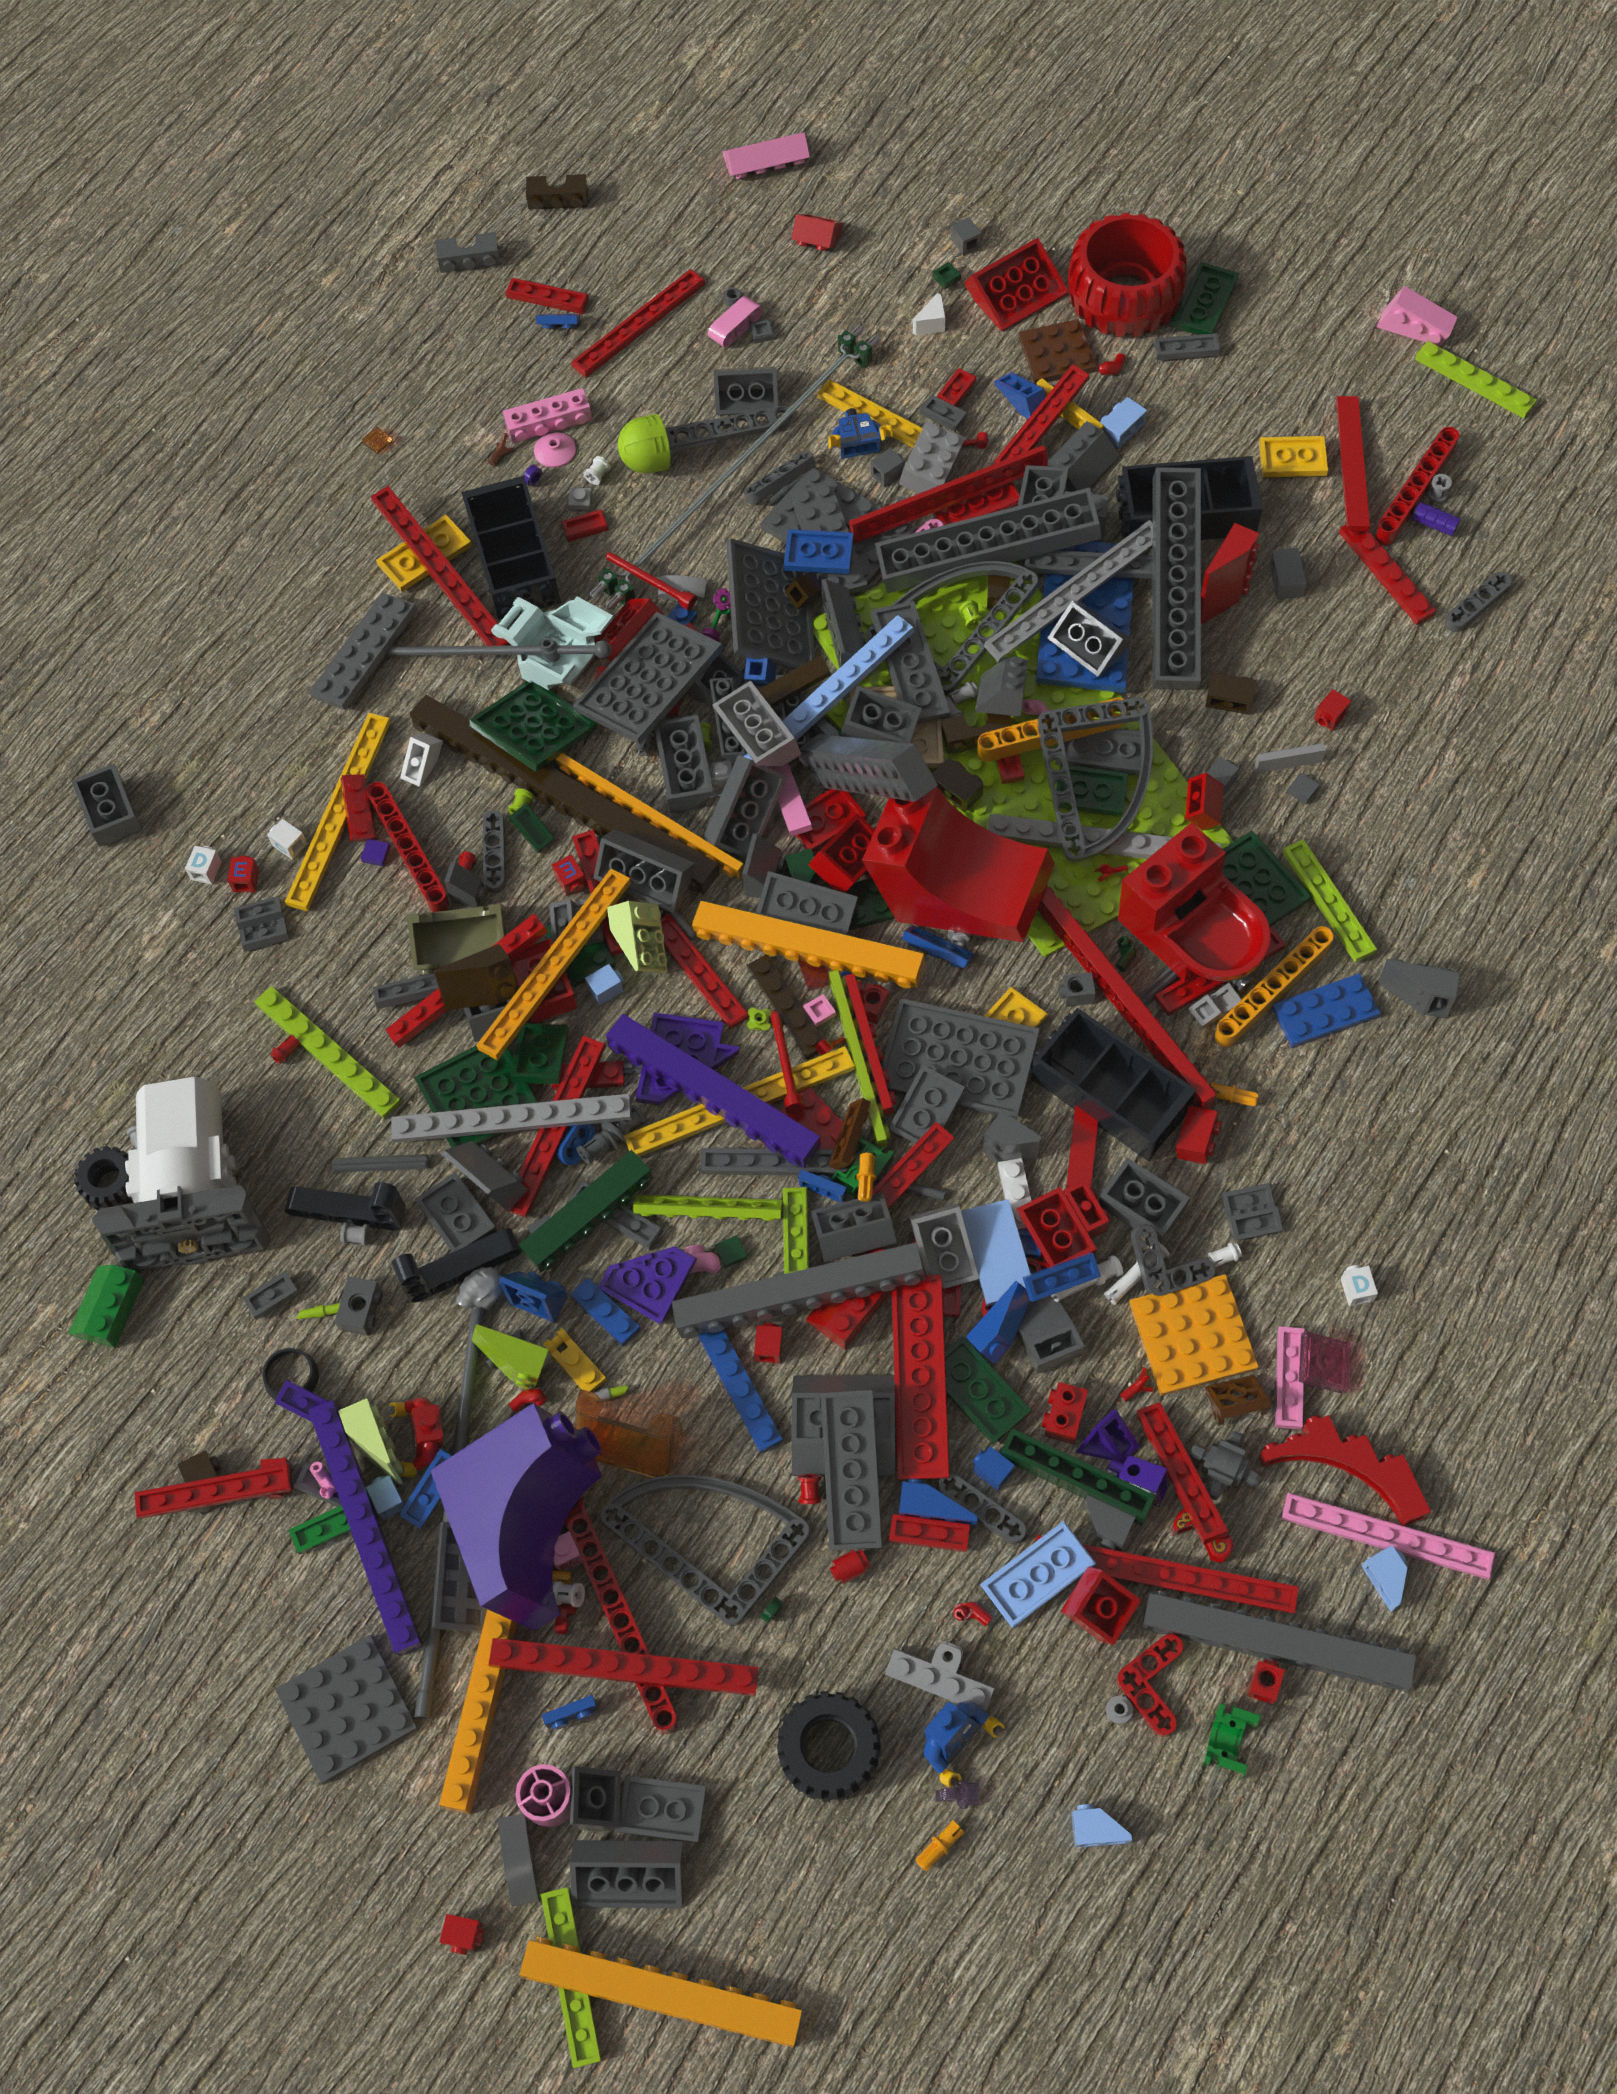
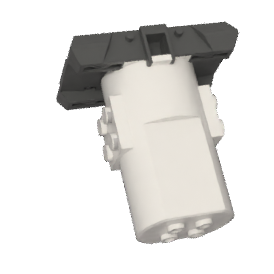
(180, 1184)

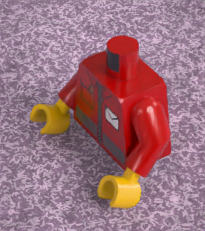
(425, 1432)

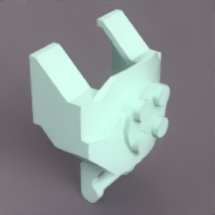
(568, 625)

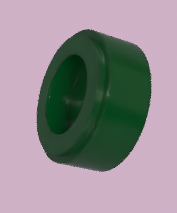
(772, 1610)

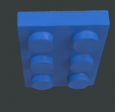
(818, 551)

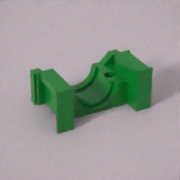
(882, 1161)
(1227, 1738)

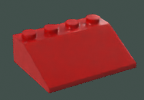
(1016, 285)
(1229, 572)

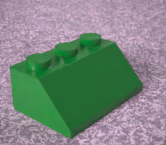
(106, 1305)

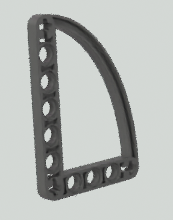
(963, 572)
(1057, 727)
(685, 1568)

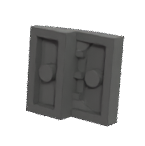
(561, 915)
(261, 923)
(1251, 1212)

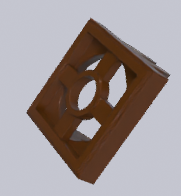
(1249, 1386)

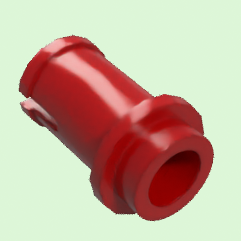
(467, 860)
(285, 1049)

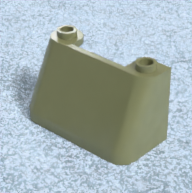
(453, 935)

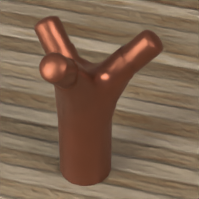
(500, 451)

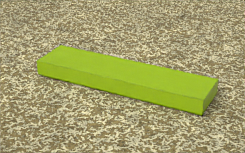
(795, 1229)

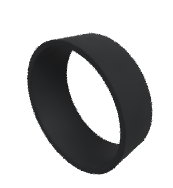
(313, 1376)

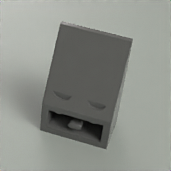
(1420, 986)
(1049, 1335)

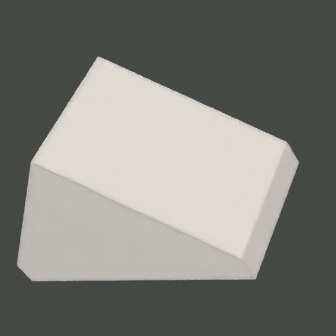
(930, 318)

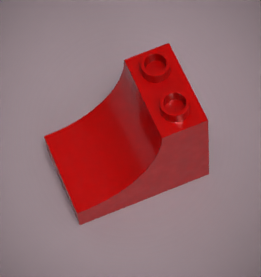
(954, 873)

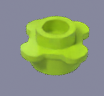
(754, 1024)

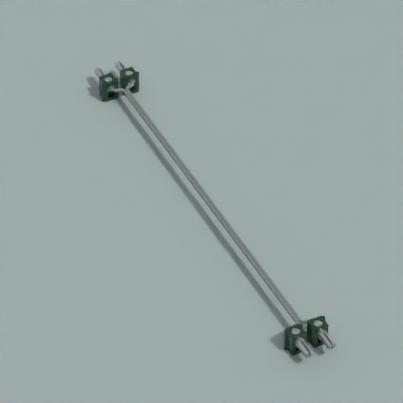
(846, 346)

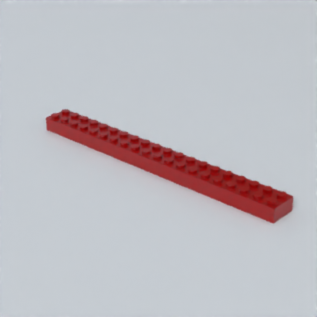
(1123, 997)

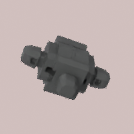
(1225, 1465)

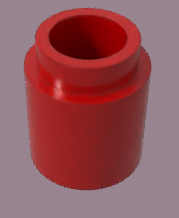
(849, 1566)

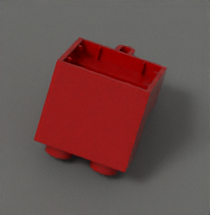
(1217, 939)

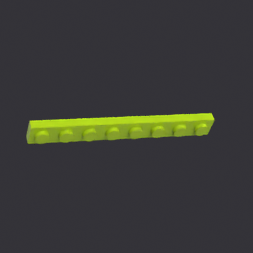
(857, 1049)
(328, 1052)

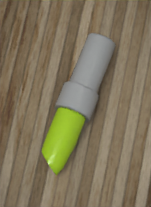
(606, 1394)

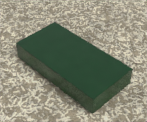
(531, 828)

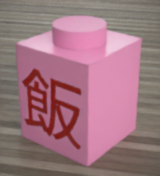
(566, 1552)

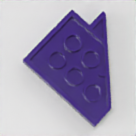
(695, 1037)

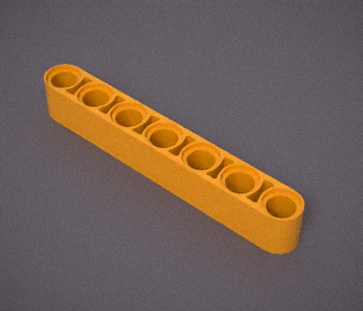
(1023, 743)
(1269, 995)

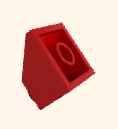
(816, 231)

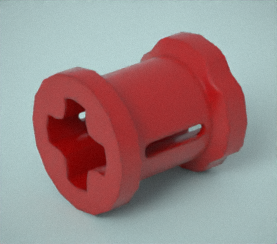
(809, 1488)

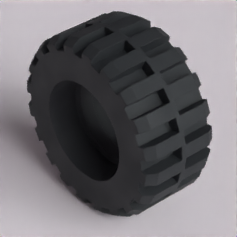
(856, 1773)

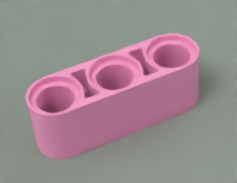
(735, 321)

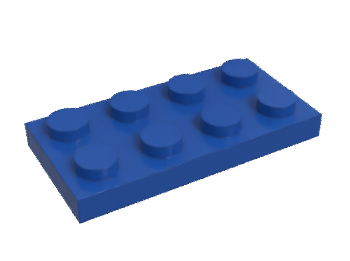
(1325, 1010)

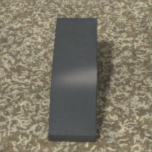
(518, 1859)

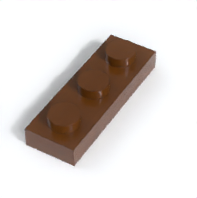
(850, 1134)

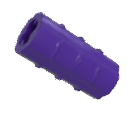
(1436, 519)

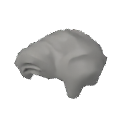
(480, 1289)

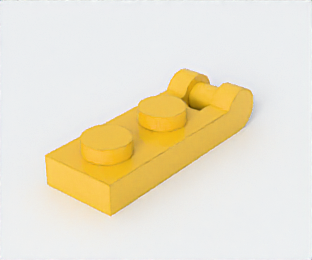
(575, 1362)

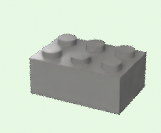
(931, 458)

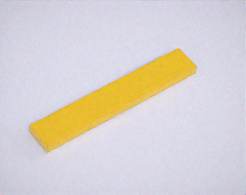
(845, 399)

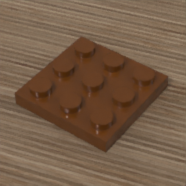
(1054, 349)

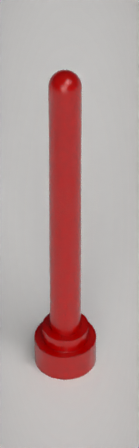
(686, 599)
(793, 1101)

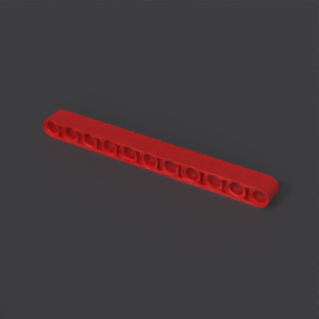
(617, 1610)

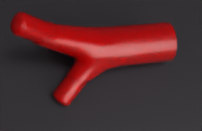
(1137, 1386)

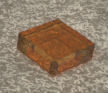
(377, 440)

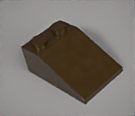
(477, 980)

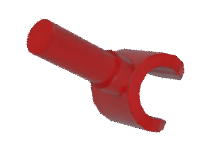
(981, 441)
(1107, 871)
(824, 1046)

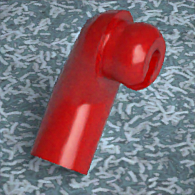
(1112, 367)
(527, 1396)
(972, 1610)

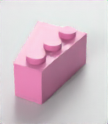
(1417, 318)

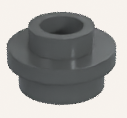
(731, 296)

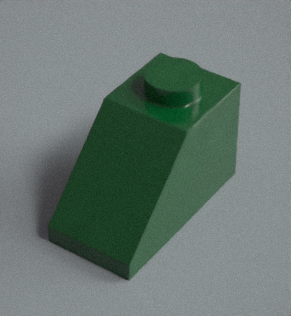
(798, 868)

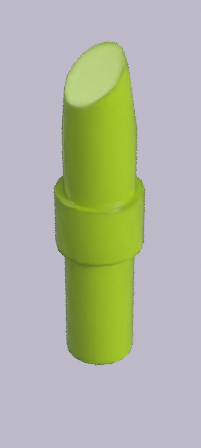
(318, 1311)

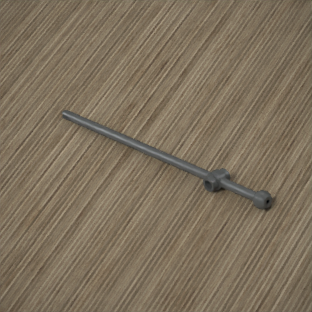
(548, 648)

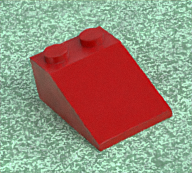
(560, 997)

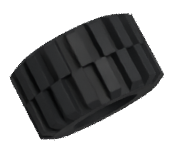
(91, 1172)

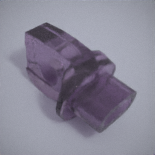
(963, 1794)

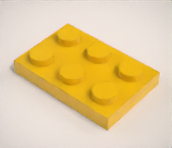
(1293, 456)

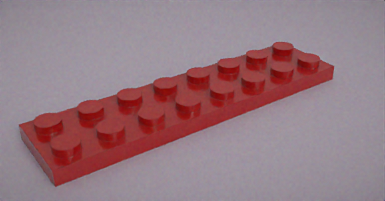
(920, 1380)

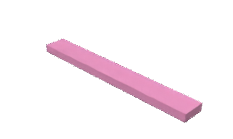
(1384, 1534)

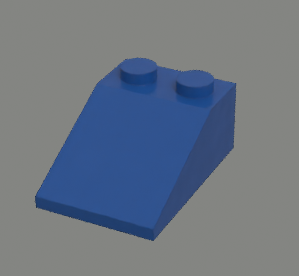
(533, 1294)

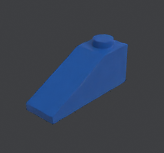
(1021, 393)
(1000, 1324)
(926, 1502)

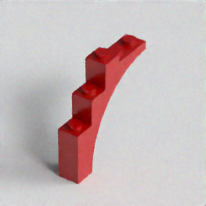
(1390, 1478)

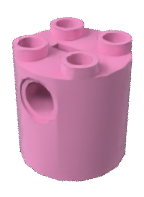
(531, 1800)

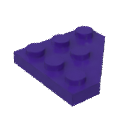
(650, 1281)

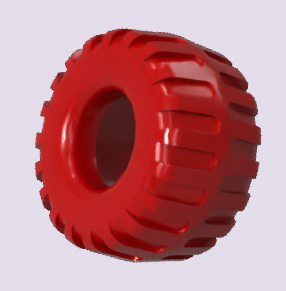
(1133, 248)

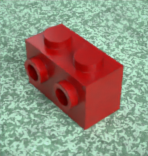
(1204, 801)
(1198, 1134)
(1087, 1208)
(1065, 1413)

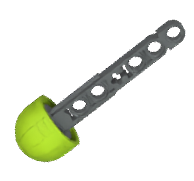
(647, 444)

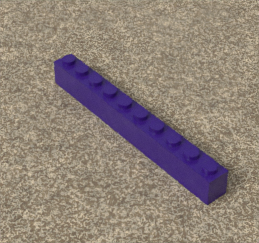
(713, 1091)
(366, 1529)

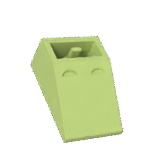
(639, 934)
(370, 1437)

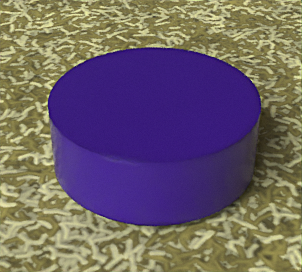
(532, 475)

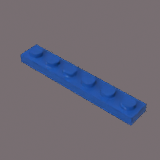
(741, 1390)

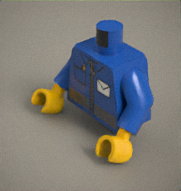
(858, 435)
(951, 1732)

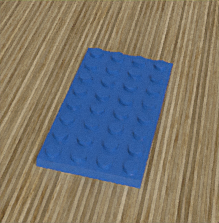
(1111, 602)

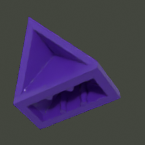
(1110, 1439)

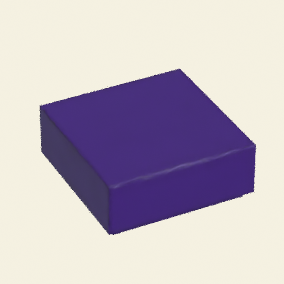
(375, 852)

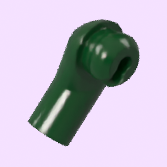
(1127, 953)

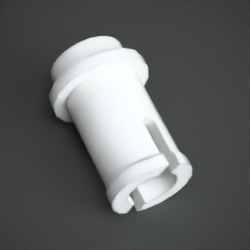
(1225, 1255)

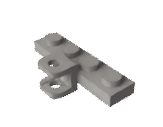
(940, 1675)

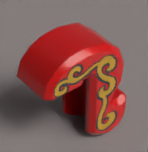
(1217, 1550)

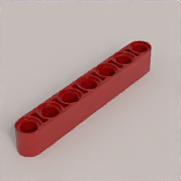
(1417, 486)
(405, 838)

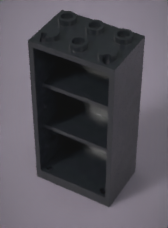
(1227, 495)
(511, 545)
(1137, 1095)

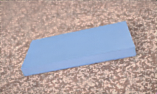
(995, 1248)
(1037, 1574)

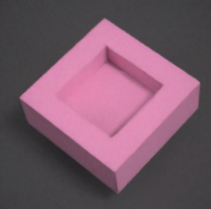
(819, 1010)

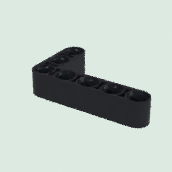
(380, 1211)
(452, 1269)

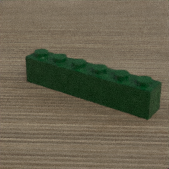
(586, 1211)
(1075, 1475)

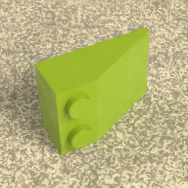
(513, 1356)

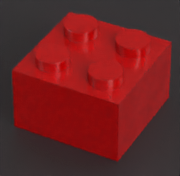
(1100, 1605)

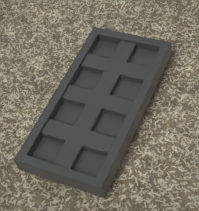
(454, 1597)

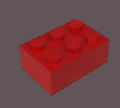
(842, 856)

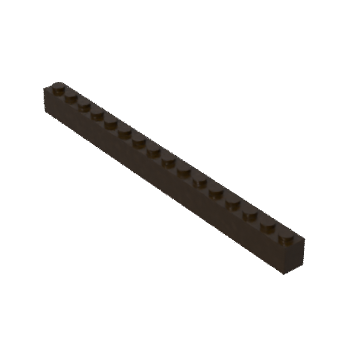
(554, 787)

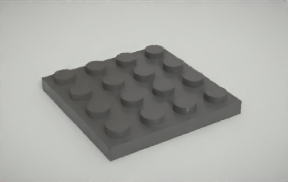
(346, 1709)

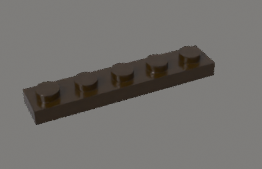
(785, 1002)

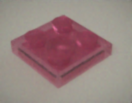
(1324, 1362)

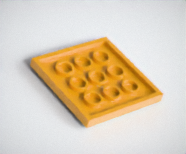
(1193, 1336)

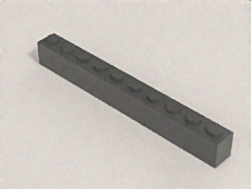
(798, 1291)
(1279, 1642)

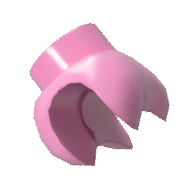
(706, 1260)

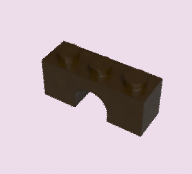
(570, 195)
(961, 737)

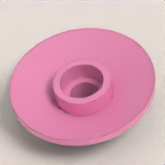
(555, 450)

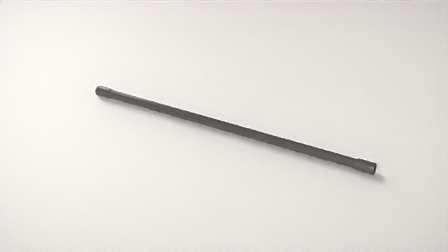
(425, 1694)

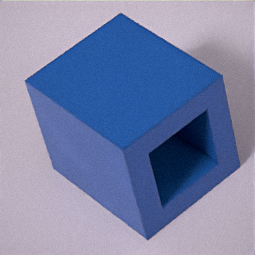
(760, 671)
(993, 1467)

